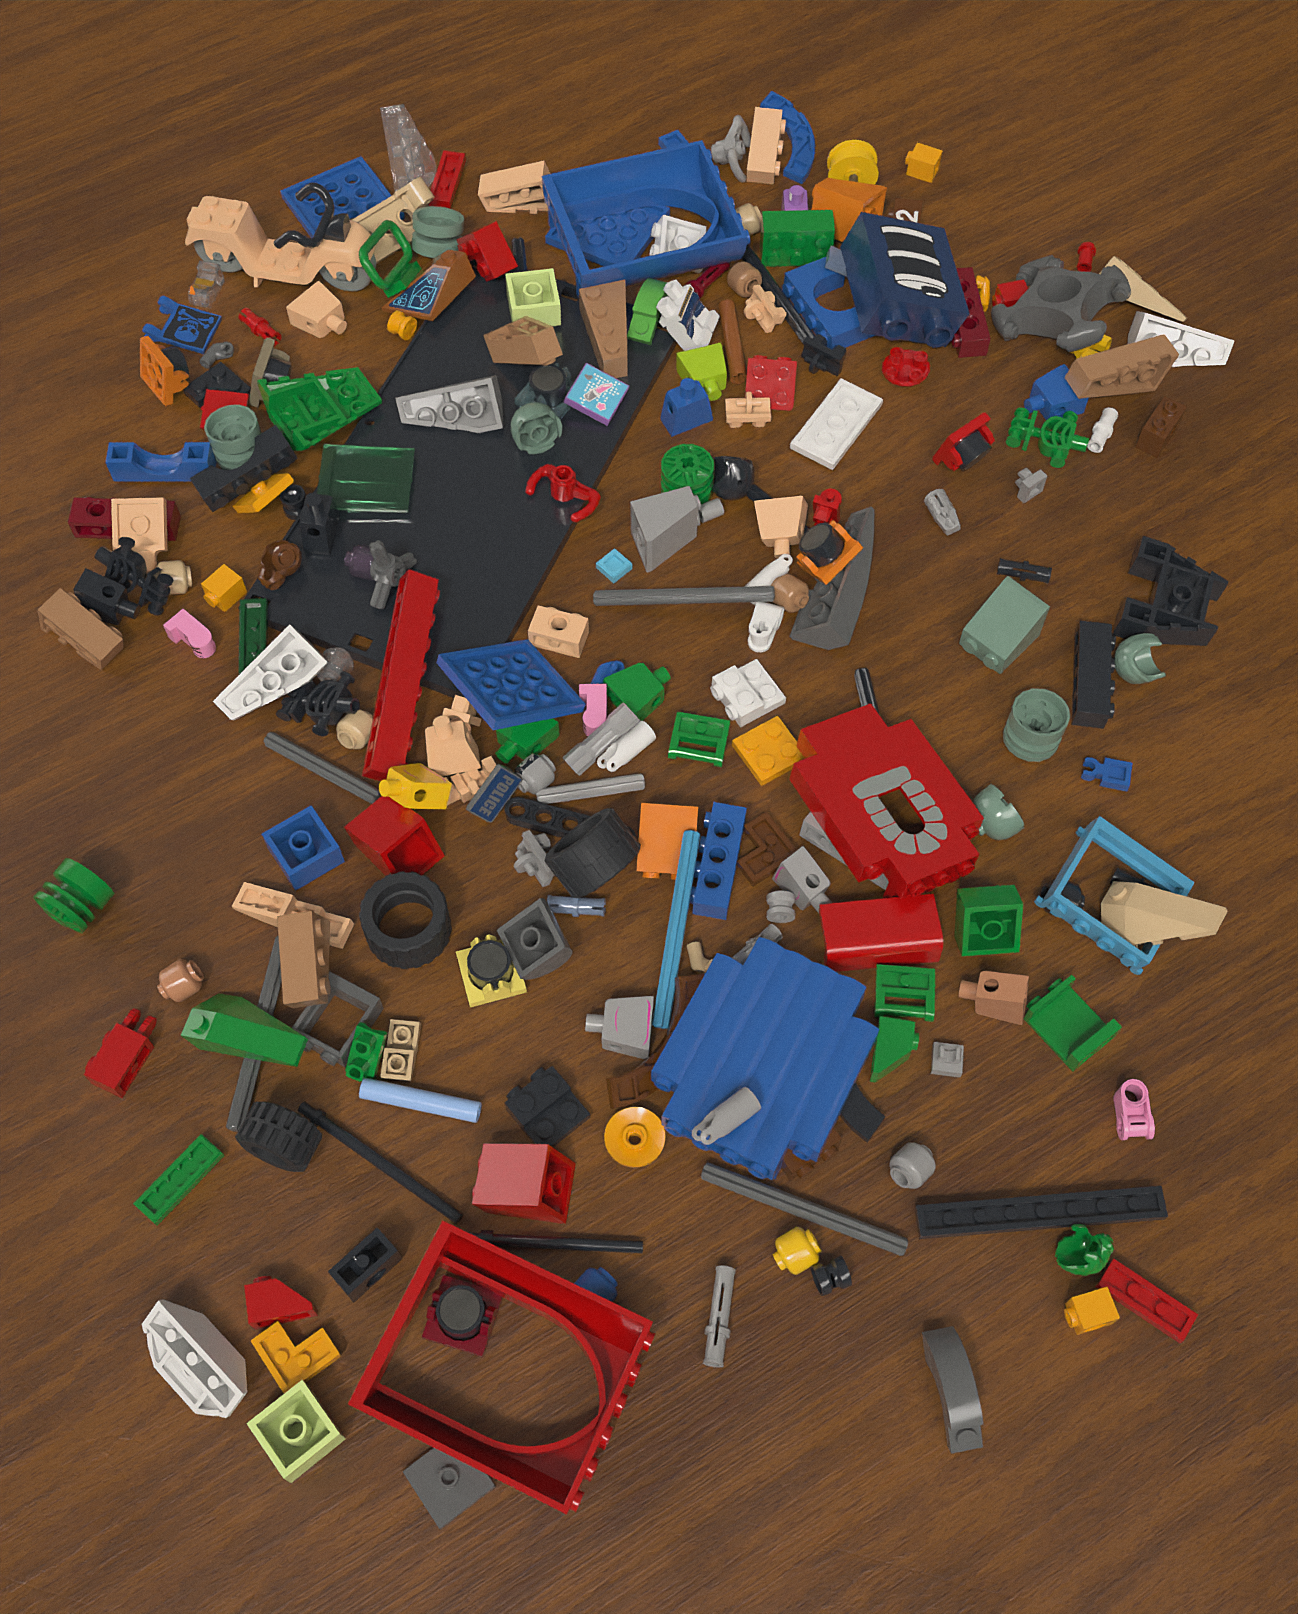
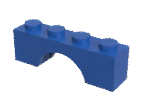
(132, 464)

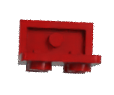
(772, 380)

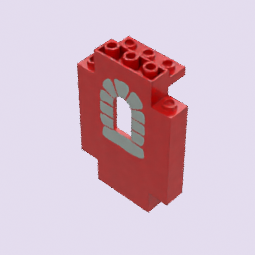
(860, 759)

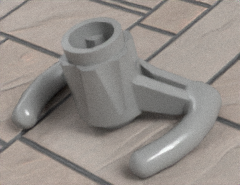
(732, 149)

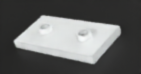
(836, 424)

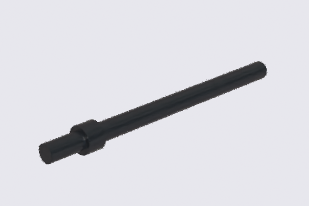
(560, 1243)

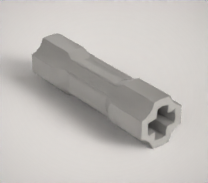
(586, 752)

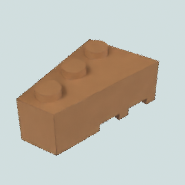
(523, 343)
(80, 628)
(304, 958)

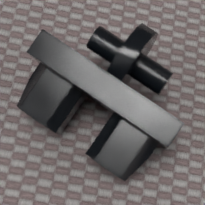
(821, 357)

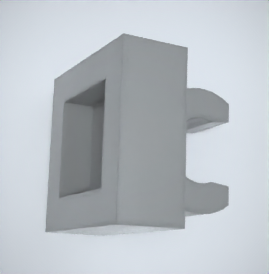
(1030, 484)
(947, 1059)

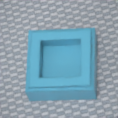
(614, 565)

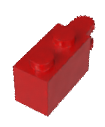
(121, 1054)

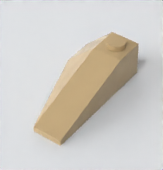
(1145, 294)
(1152, 914)

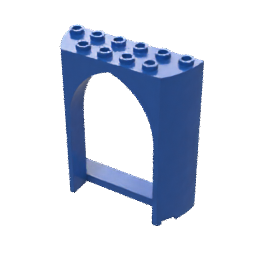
(664, 177)

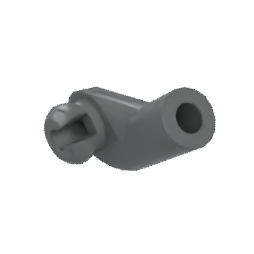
(217, 352)

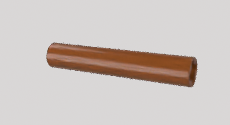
(732, 341)

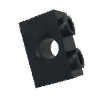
(365, 1265)

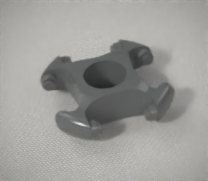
(1061, 303)

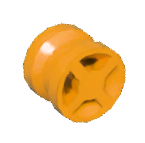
(402, 325)

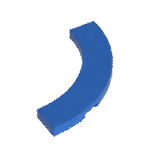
(800, 136)

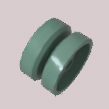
(436, 230)

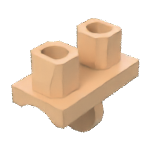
(762, 308)
(747, 410)
(462, 711)

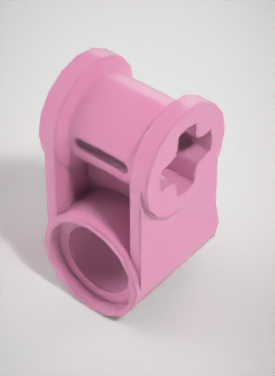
(1133, 1118)

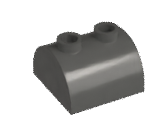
(535, 941)

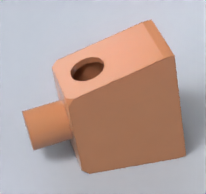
(998, 995)

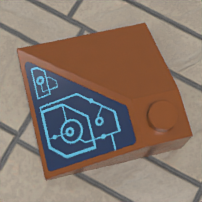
(433, 286)

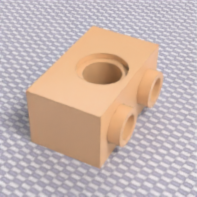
(568, 641)

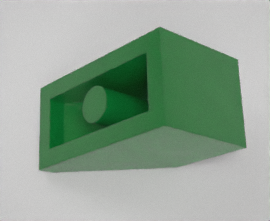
(892, 1046)

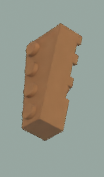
(605, 321)
(1123, 369)

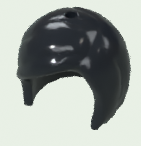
(733, 477)

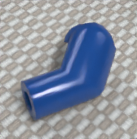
(607, 669)

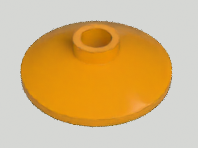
(629, 1123)

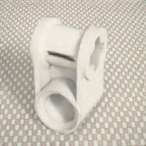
(764, 625)

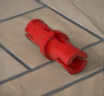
(258, 325)

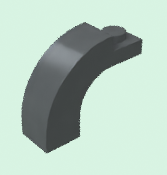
(956, 1388)

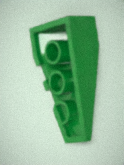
(243, 1030)

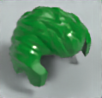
(1084, 1253)

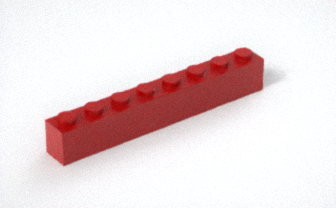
(401, 675)

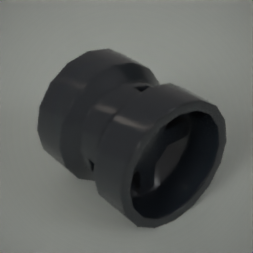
(292, 500)
(831, 1275)

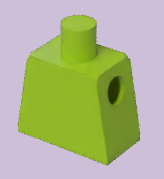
(706, 366)

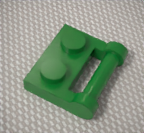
(700, 731)
(904, 983)

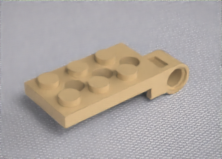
(407, 199)

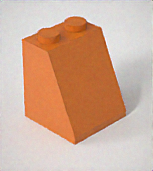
(847, 202)
(662, 837)

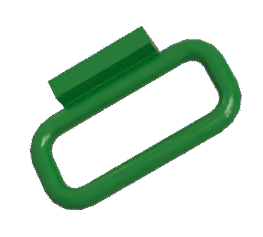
(402, 272)

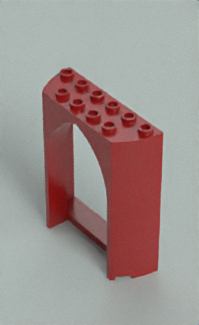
(603, 1330)

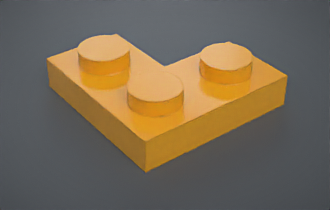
(292, 1363)

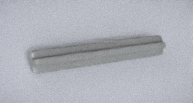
(591, 789)

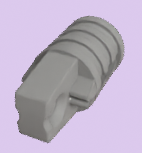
(942, 511)

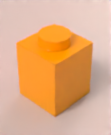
(923, 162)
(223, 588)

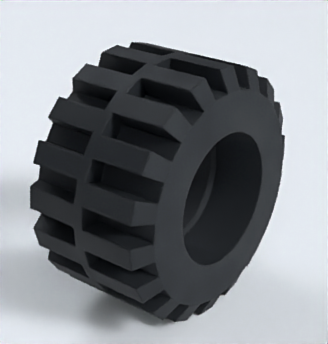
(279, 1136)

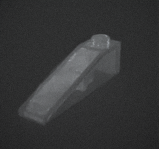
(406, 148)

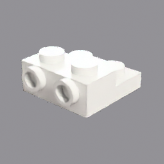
(675, 234)
(746, 692)

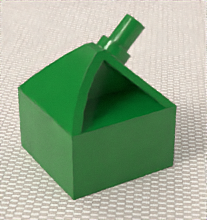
(988, 920)

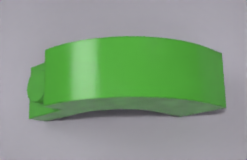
(645, 311)

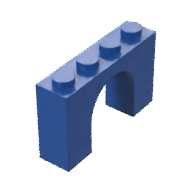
(807, 284)

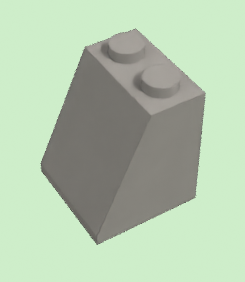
(664, 524)

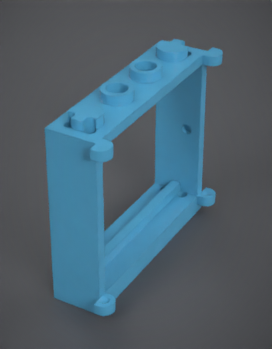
(1135, 857)

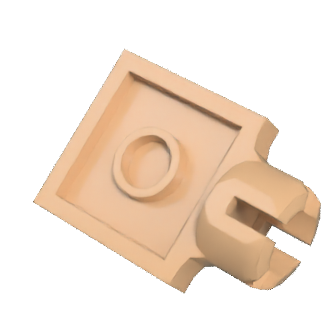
(144, 522)

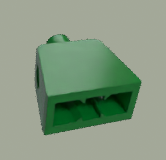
(637, 688)
(526, 739)

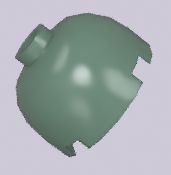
(535, 427)
(1000, 818)

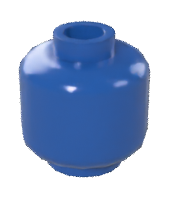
(598, 1282)

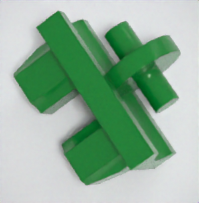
(365, 1052)

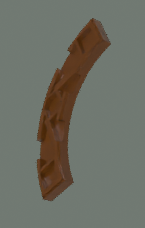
(637, 1083)

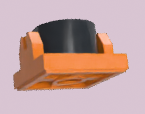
(169, 369)
(823, 550)

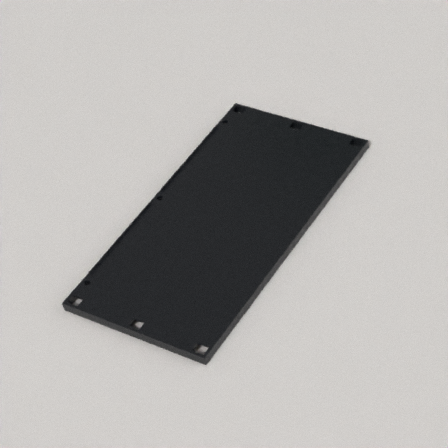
(467, 491)

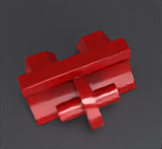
(827, 506)

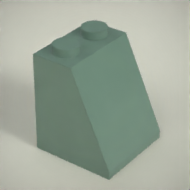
(1004, 625)

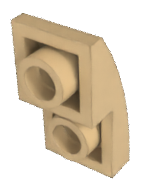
(401, 1050)

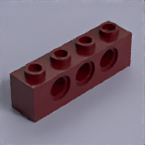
(973, 335)
(93, 518)

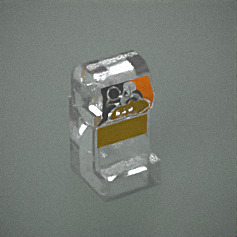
(206, 285)

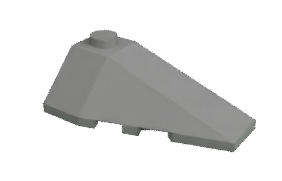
(460, 406)

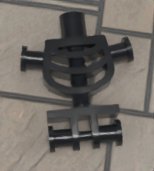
(133, 567)
(321, 702)

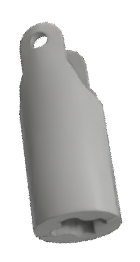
(727, 1116)

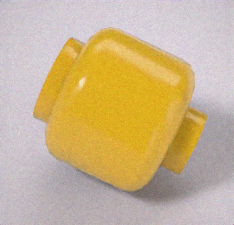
(796, 1250)

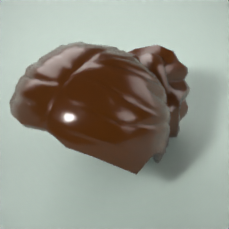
(277, 562)

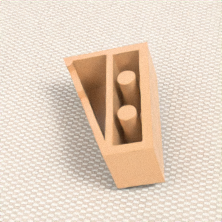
(765, 145)

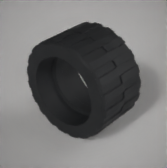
(592, 853)
(396, 890)

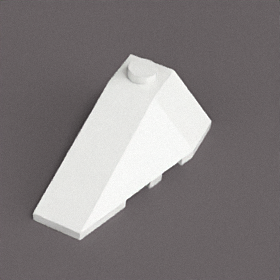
(1192, 344)

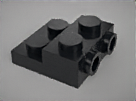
(546, 1108)

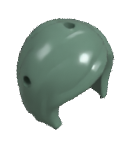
(1134, 659)

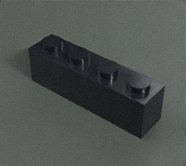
(1092, 674)

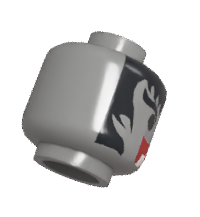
(536, 773)

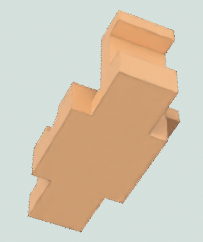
(468, 783)

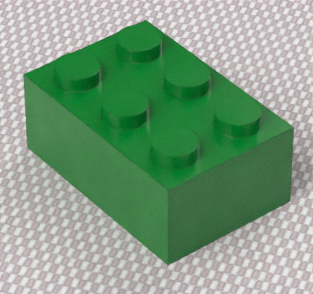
(795, 236)

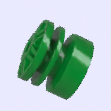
(688, 466)
(71, 899)

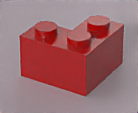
(489, 249)

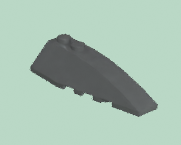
(835, 607)

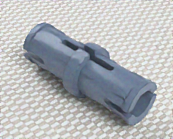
(577, 906)

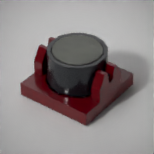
(461, 1314)

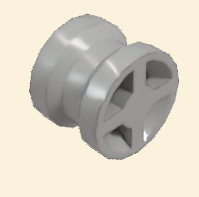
(780, 906)

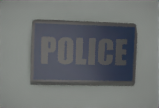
(494, 793)

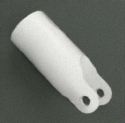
(771, 572)
(627, 746)

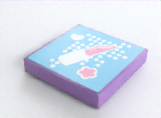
(596, 394)

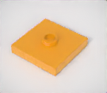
(263, 493)

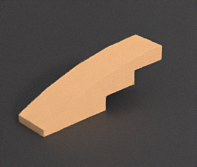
(268, 904)

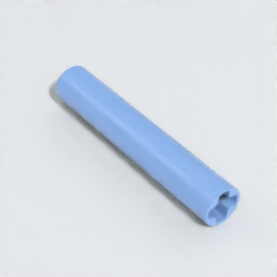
(420, 1100)

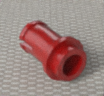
(1086, 253)

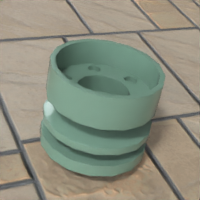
(232, 435)
(1036, 725)

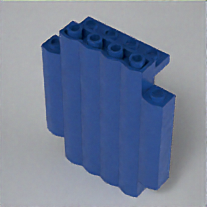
(782, 1034)

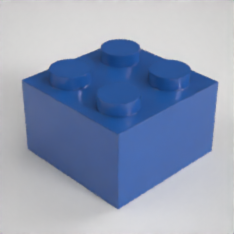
(303, 847)

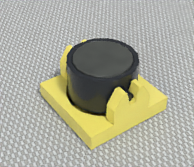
(490, 968)

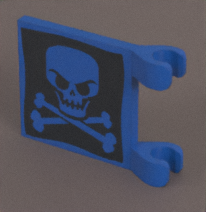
(185, 327)

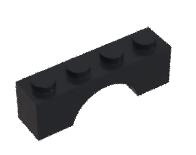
(222, 486)

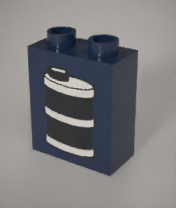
(903, 280)

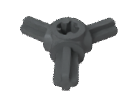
(387, 571)

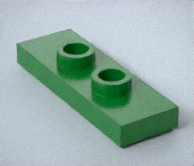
(178, 1179)

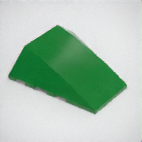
(317, 405)

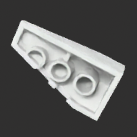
(277, 671)

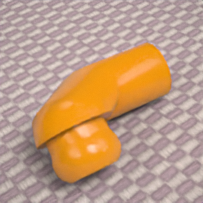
(983, 285)

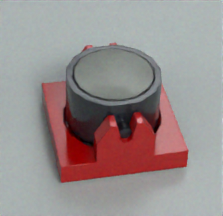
(966, 445)

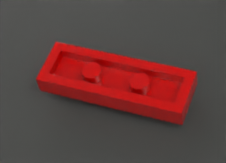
(447, 178)
(1147, 1301)

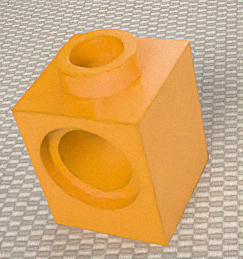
(1091, 1311)

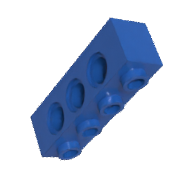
(715, 901)

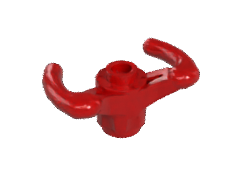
(565, 487)

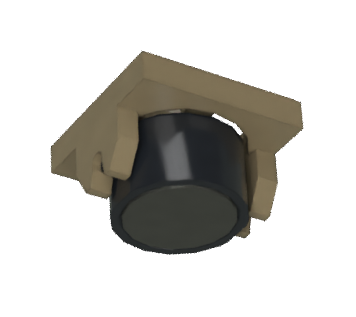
(269, 366)

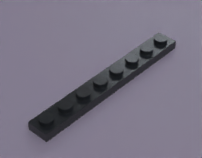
(1040, 1212)

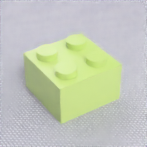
(534, 296)
(296, 1431)

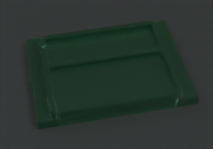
(367, 477)

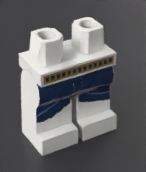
(686, 316)

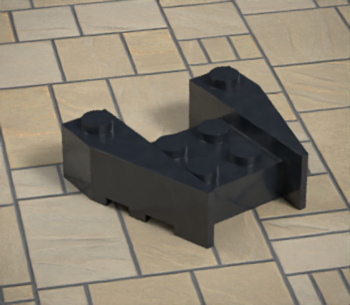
(1177, 598)

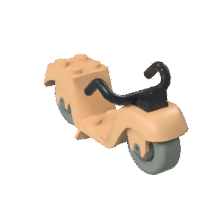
(232, 236)

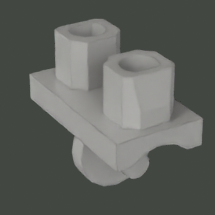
(532, 856)

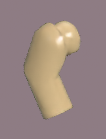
(698, 962)

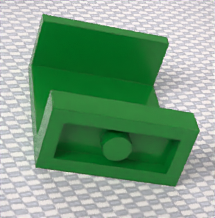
(1069, 1024)

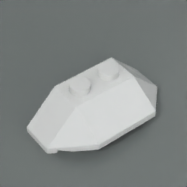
(195, 1359)

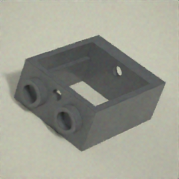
(350, 993)

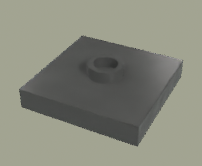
(446, 1485)

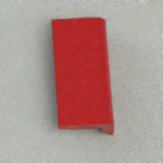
(881, 932)

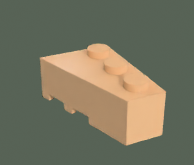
(514, 189)

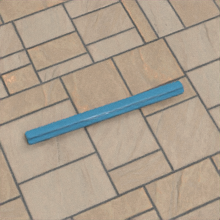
(676, 929)

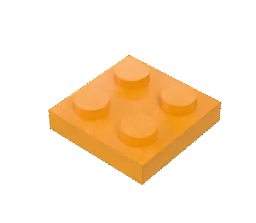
(768, 750)

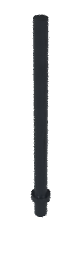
(319, 1118)

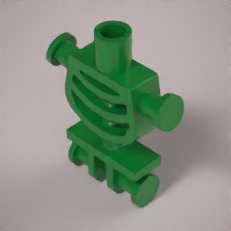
(1024, 428)

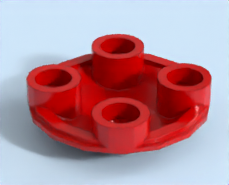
(906, 367)

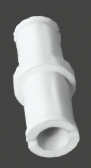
(1102, 430)

